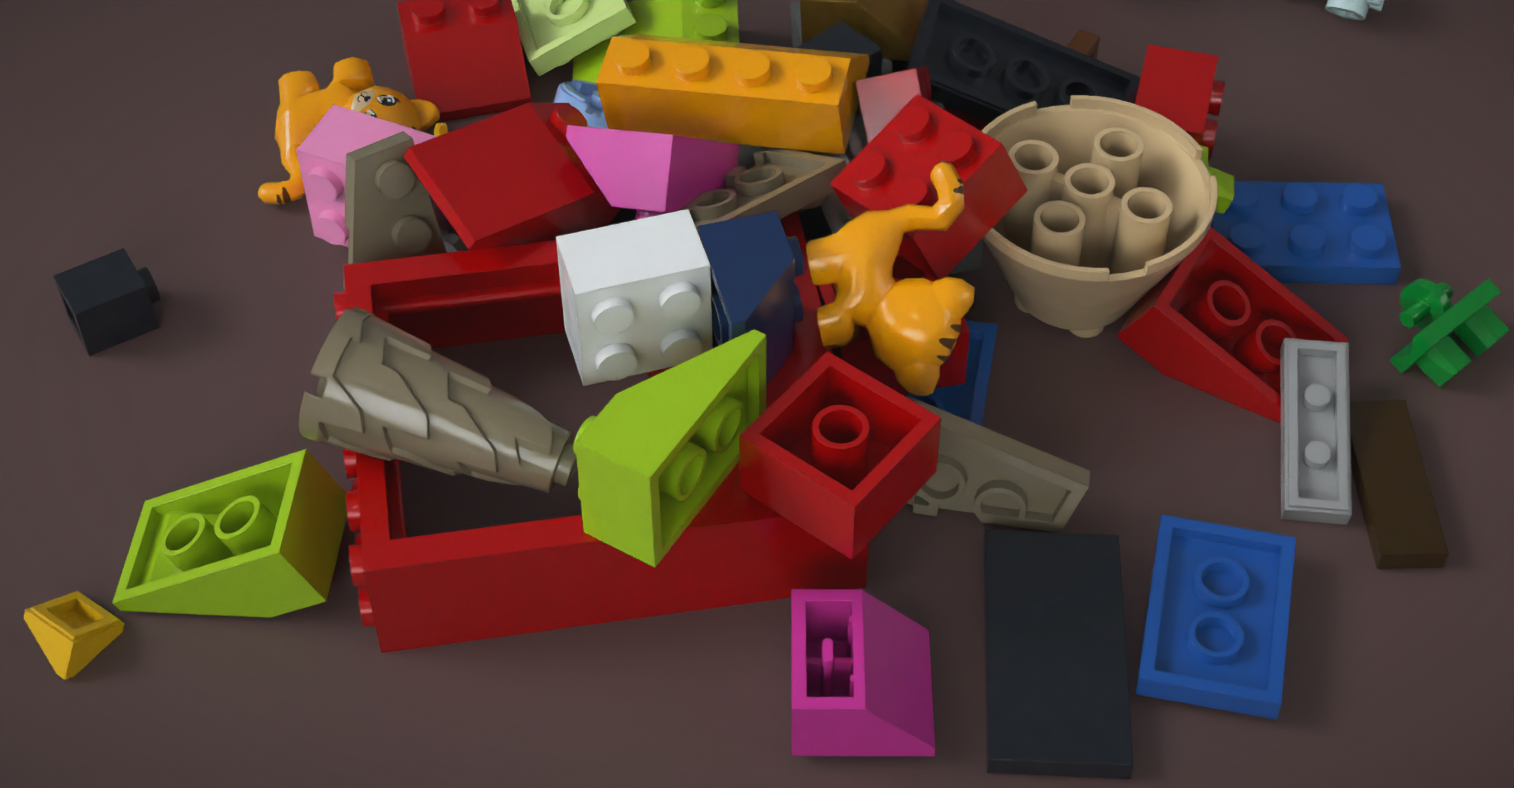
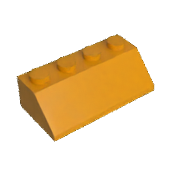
(731, 91)

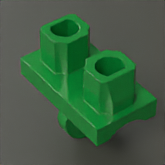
(1430, 309)

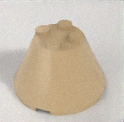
(1105, 208)

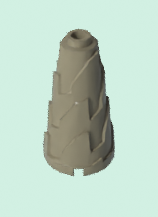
(404, 402)

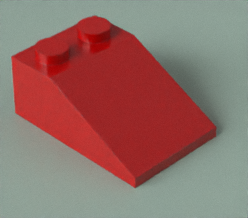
(512, 178)
(1222, 326)

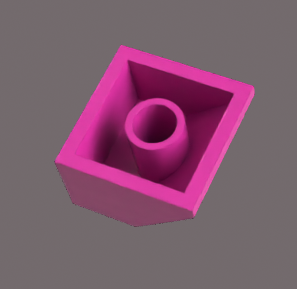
(651, 169)

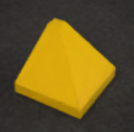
(72, 631)

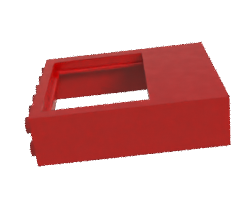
(549, 569)

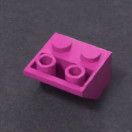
(858, 677)

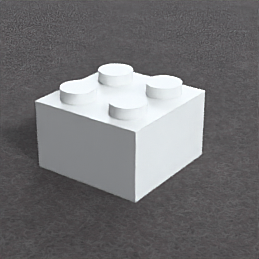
(635, 296)

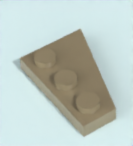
(778, 182)
(388, 205)
(999, 478)

